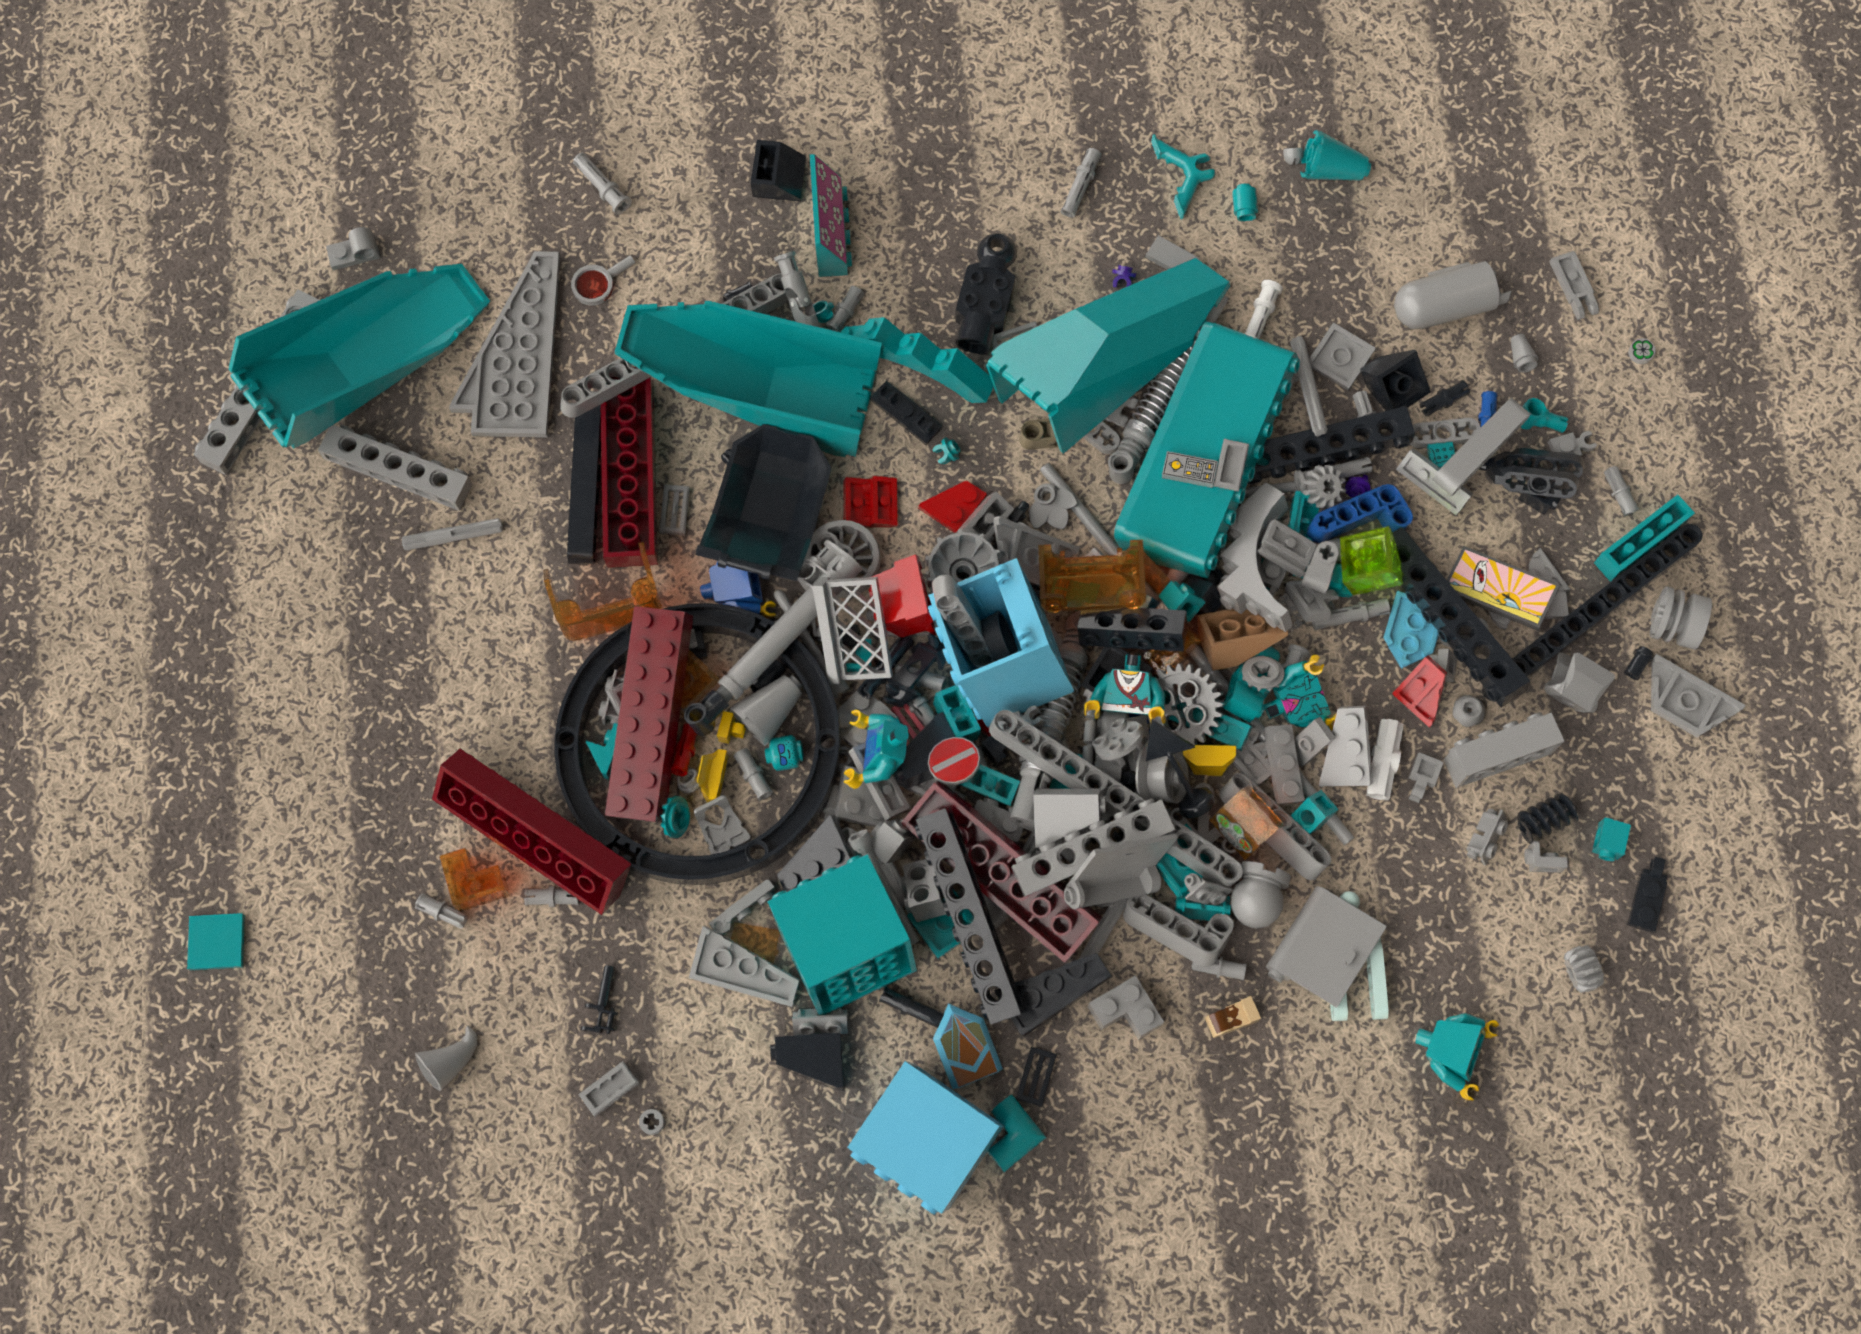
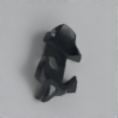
(901, 687)

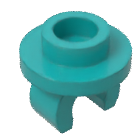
(950, 449)

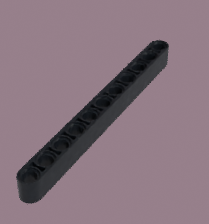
(1602, 604)

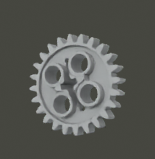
(1204, 698)

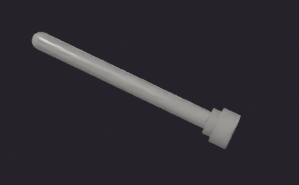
(811, 646)
(861, 842)

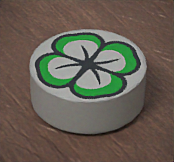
(1641, 351)

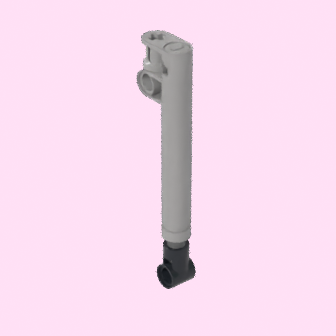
(830, 563)

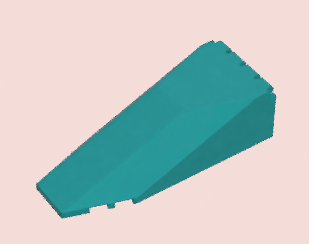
(350, 347)
(1106, 349)
(757, 367)

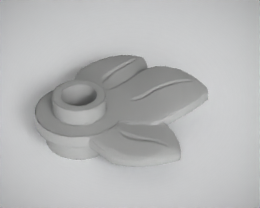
(1053, 510)

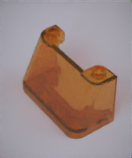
(1092, 580)

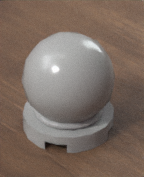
(1258, 897)

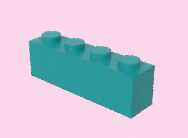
(1644, 538)

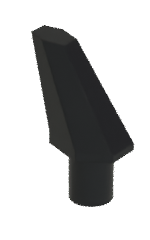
(1018, 513)

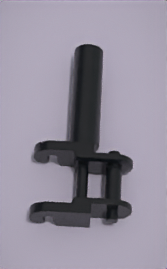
(602, 1003)

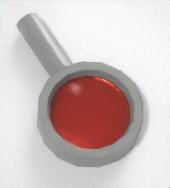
(595, 284)

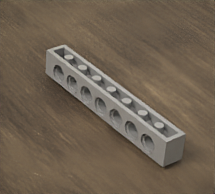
(236, 436)

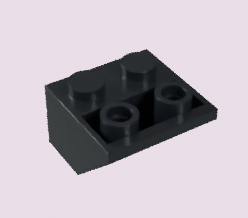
(777, 171)

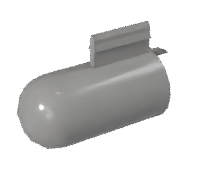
(1449, 295)

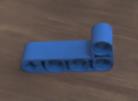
(1356, 516)

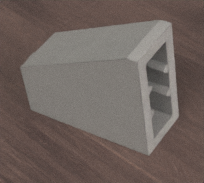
(1065, 812)

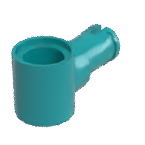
(1542, 417)

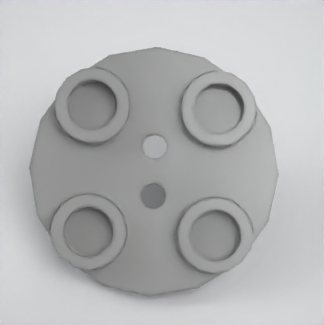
(1119, 741)

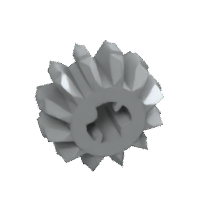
(1332, 486)
(1583, 968)

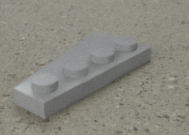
(738, 969)

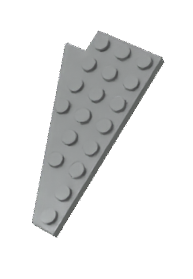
(513, 370)

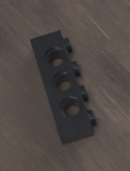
(1133, 628)

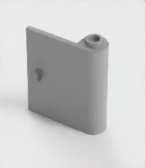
(1118, 872)
(1322, 942)

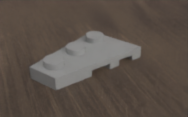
(1349, 753)

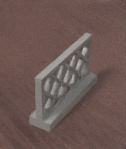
(831, 634)

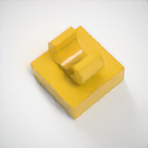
(729, 728)

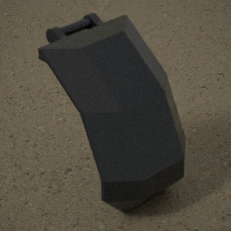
(767, 503)

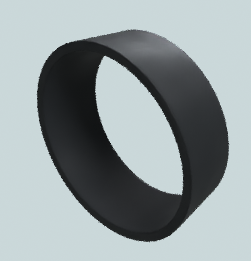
(998, 636)

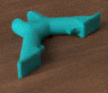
(1188, 164)

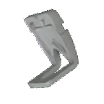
(727, 834)

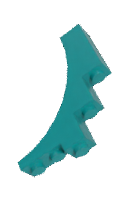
(922, 355)

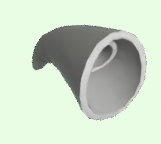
(443, 1064)

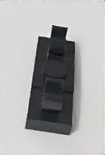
(906, 412)

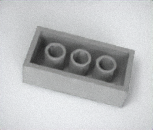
(1503, 749)

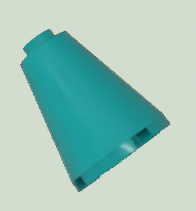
(1333, 160)

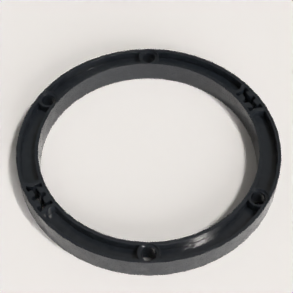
(714, 867)

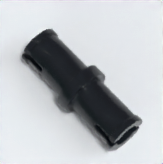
(1445, 398)

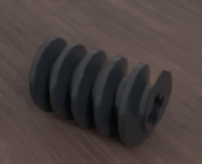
(1545, 815)

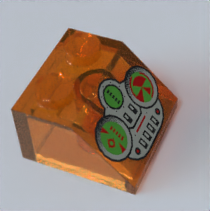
(1246, 822)

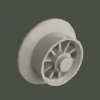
(1158, 778)

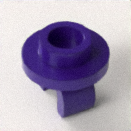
(1124, 273)
(1357, 485)

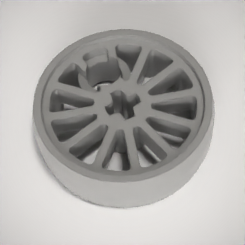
(842, 527)

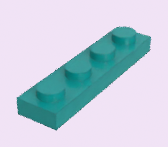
(1231, 731)

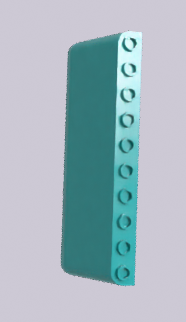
(1225, 392)

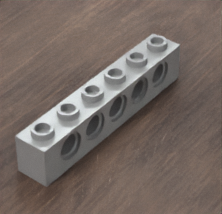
(340, 438)
(1024, 869)

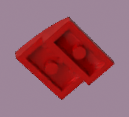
(870, 501)

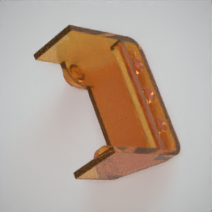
(604, 618)

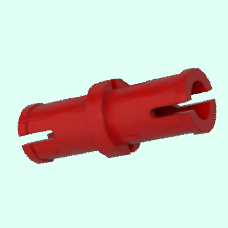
(684, 751)

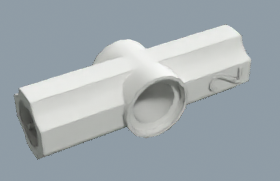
(1385, 759)

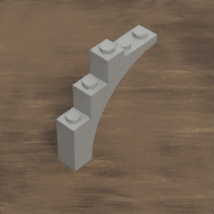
(1244, 585)

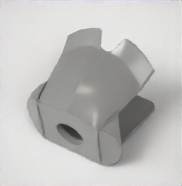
(1578, 682)

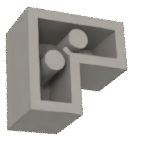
(1127, 1001)

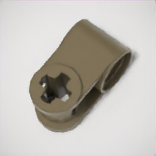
(1043, 431)

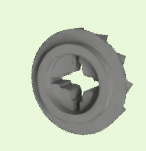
(1262, 665)

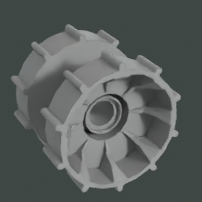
(960, 554)

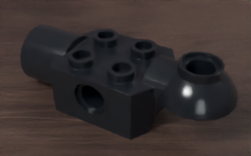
(986, 294)

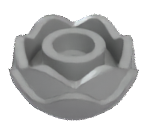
(1467, 718)

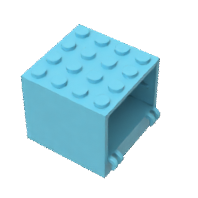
(1019, 680)
(924, 1138)

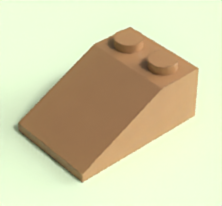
(1235, 637)

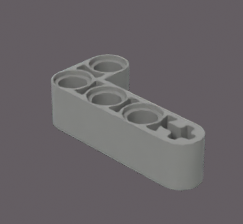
(1145, 913)

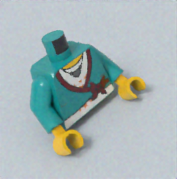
(1128, 692)

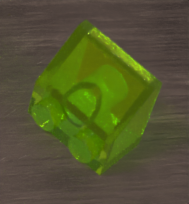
(1370, 561)

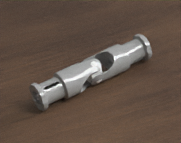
(796, 290)

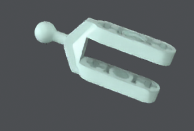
(1376, 978)

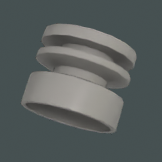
(1675, 616)

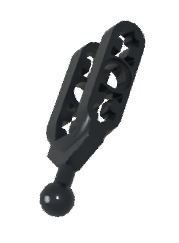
(1506, 464)

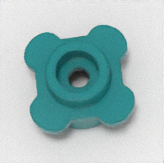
(823, 311)

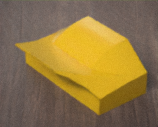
(1210, 759)
(712, 774)

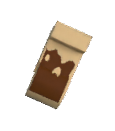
(1233, 1017)

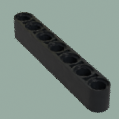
(584, 490)

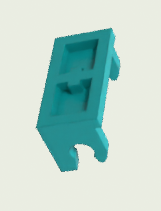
(1301, 513)

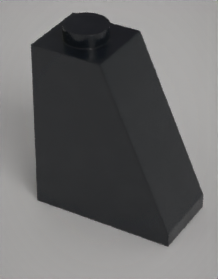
(915, 766)
(811, 1057)

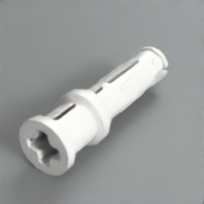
(1263, 307)

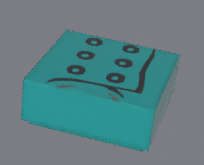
(1440, 453)

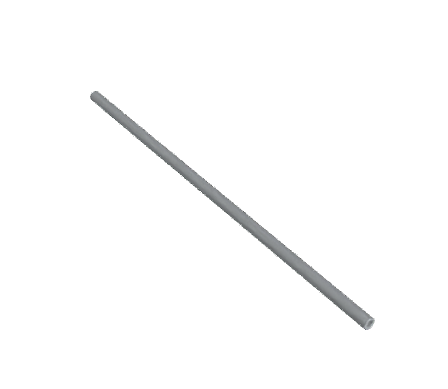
(1197, 654)

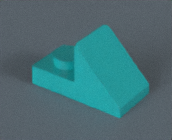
(604, 755)

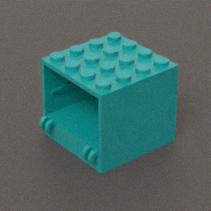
(843, 934)

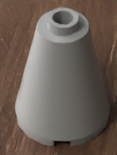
(768, 707)

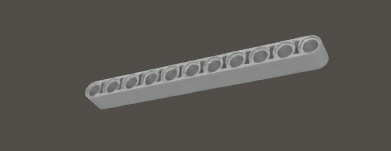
(631, 376)
(1128, 800)

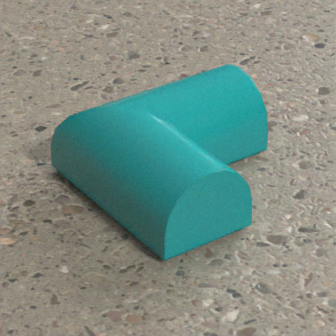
(1021, 1137)

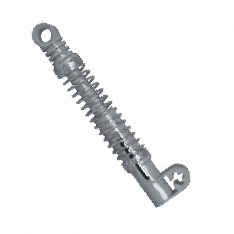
(1139, 434)
(1034, 778)

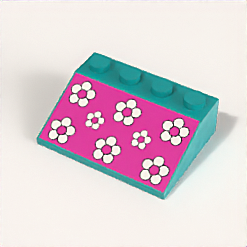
(829, 220)

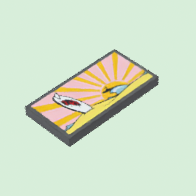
(1502, 588)

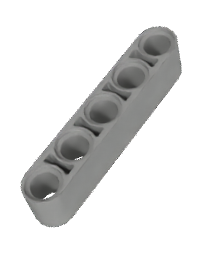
(1481, 446)
(961, 619)
(1291, 841)

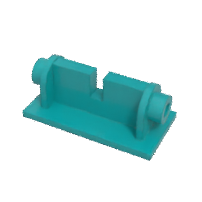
(1200, 911)

